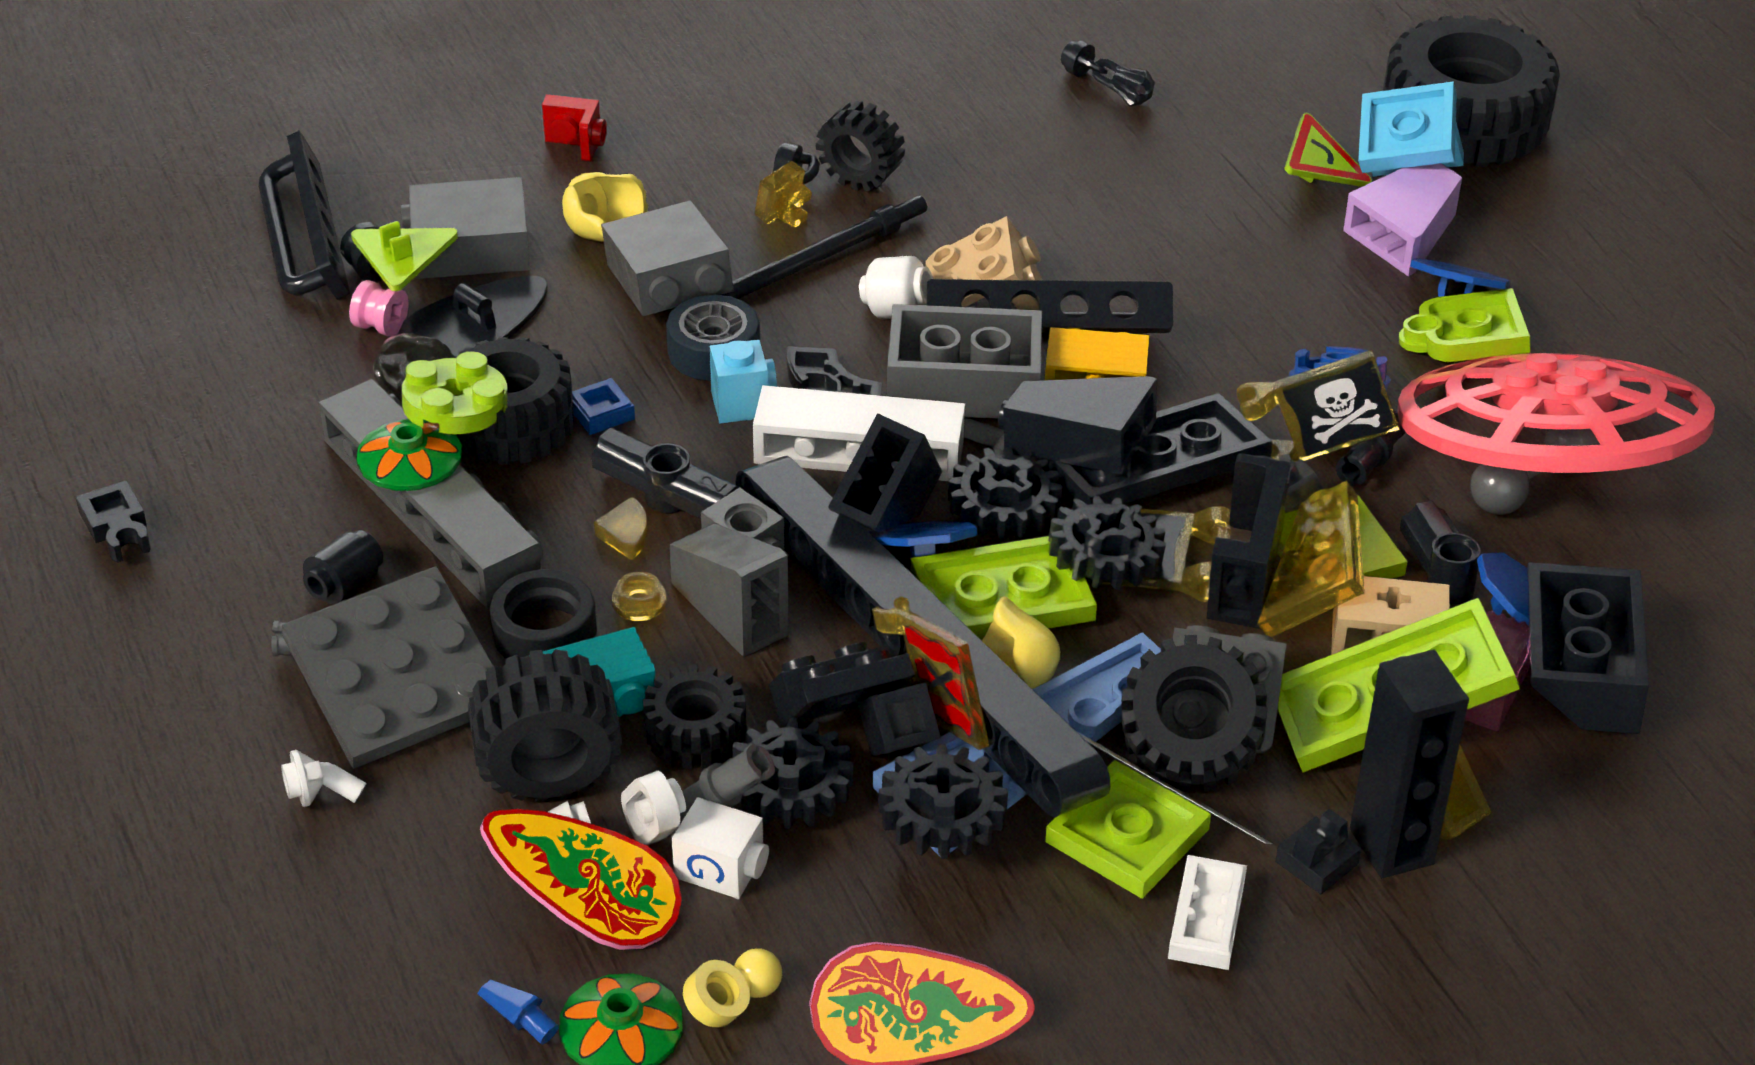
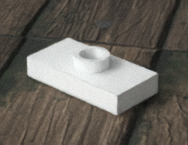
(1207, 912)

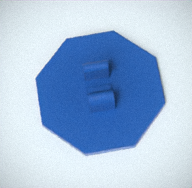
(1459, 274)
(924, 535)
(1507, 583)

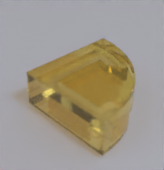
(624, 528)

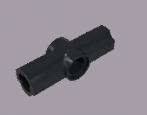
(660, 472)

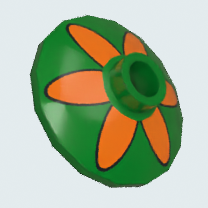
(408, 456)
(638, 1035)

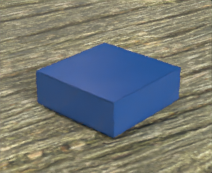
(602, 406)

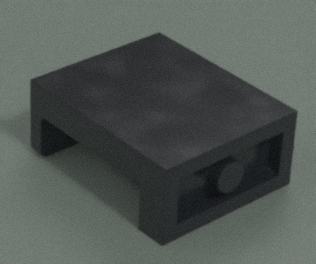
(1243, 569)

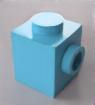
(738, 377)

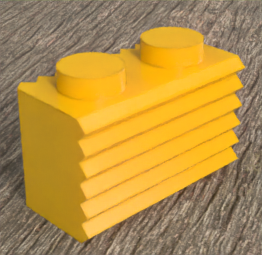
(1095, 354)

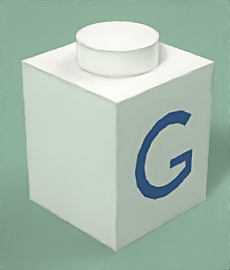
(719, 848)

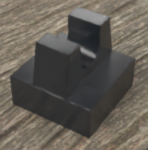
(1319, 852)

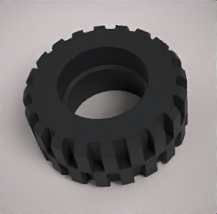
(1500, 79)

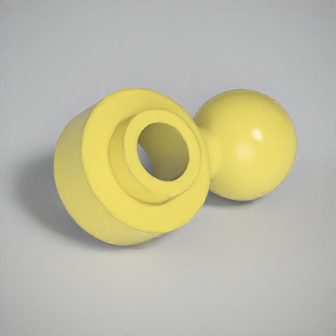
(722, 991)

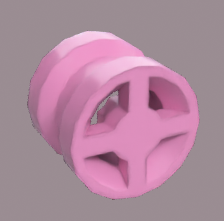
(378, 308)

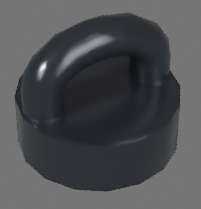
(794, 152)

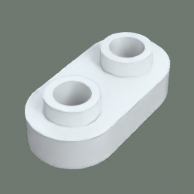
(652, 807)

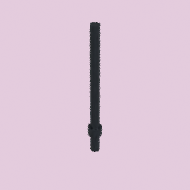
(880, 222)

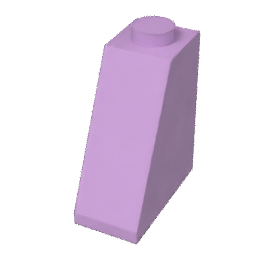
(1404, 213)

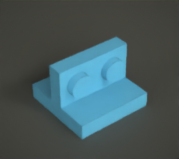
(1409, 129)

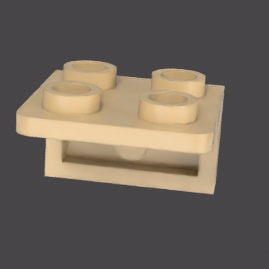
(989, 253)

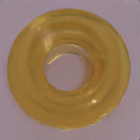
(639, 596)

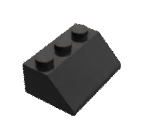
(1589, 644)

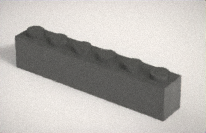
(453, 518)

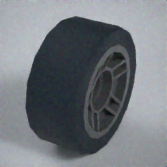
(704, 323)

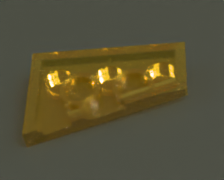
(1319, 561)

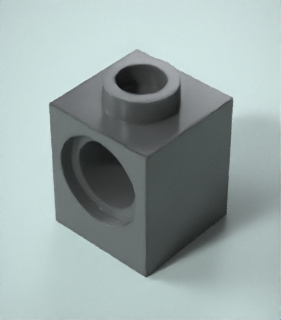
(747, 516)

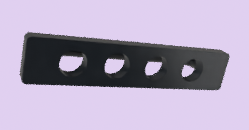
(318, 218)
(1152, 300)

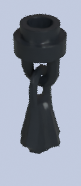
(1130, 84)

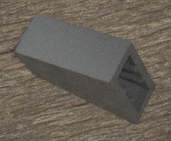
(734, 585)

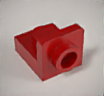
(574, 123)

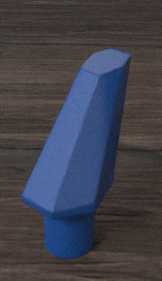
(519, 1009)

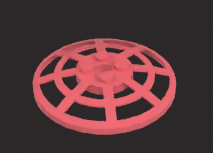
(1558, 395)

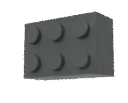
(963, 354)

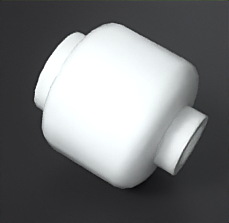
(894, 282)

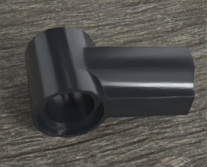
(1442, 550)

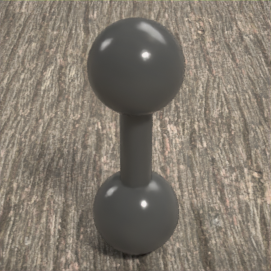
(1506, 490)

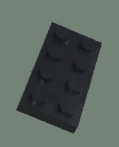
(1180, 450)

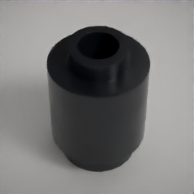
(342, 566)

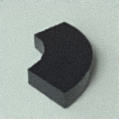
(822, 371)

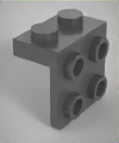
(1201, 714)

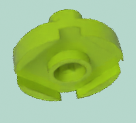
(431, 390)

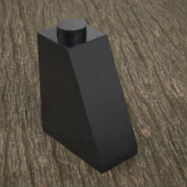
(1081, 420)
(887, 477)

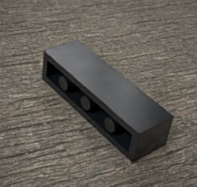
(1408, 762)

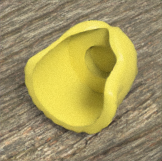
(601, 199)
(1023, 643)

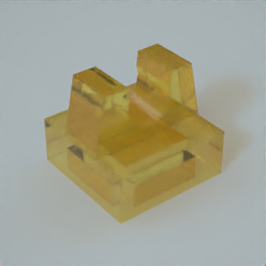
(782, 196)

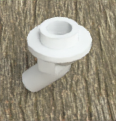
(306, 776)

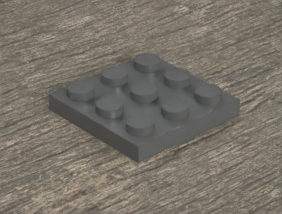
(390, 665)

